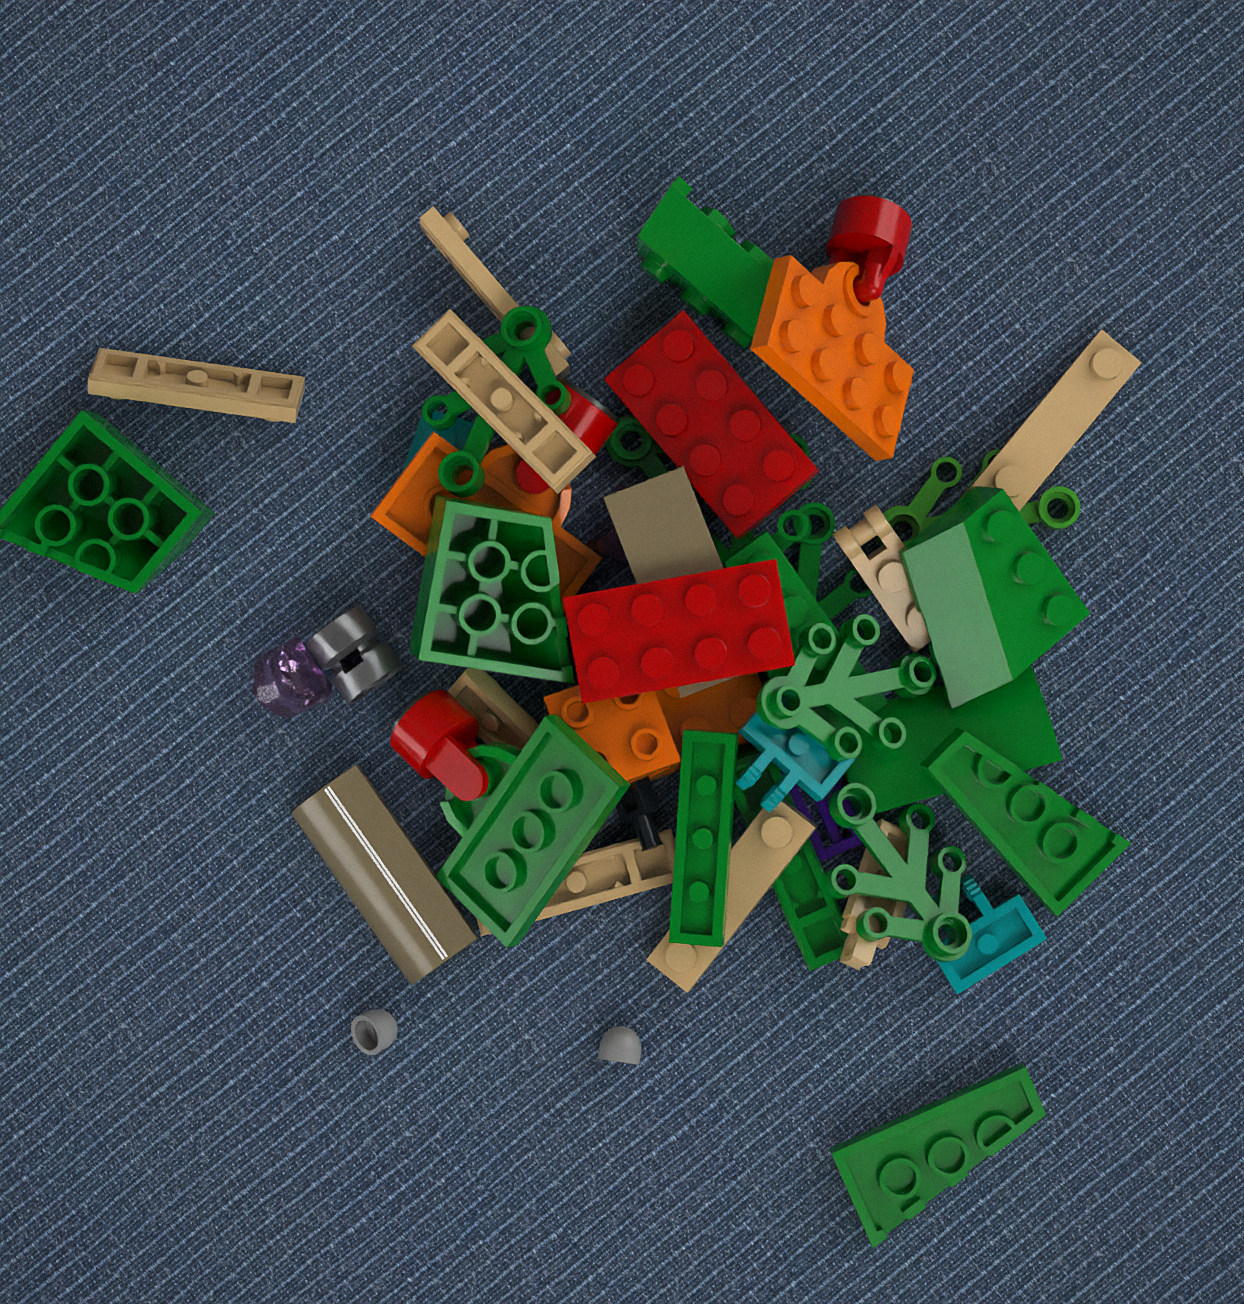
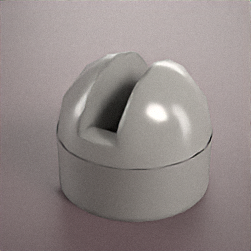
(374, 1031)
(620, 1045)

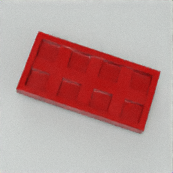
(711, 425)
(679, 631)

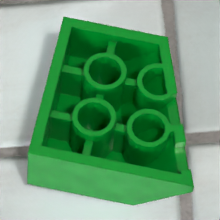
(705, 262)
(103, 507)
(491, 592)
(987, 594)

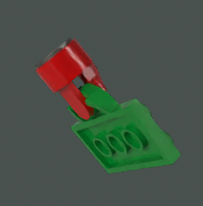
(517, 810)

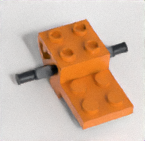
(645, 733)

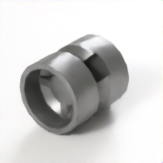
(342, 640)

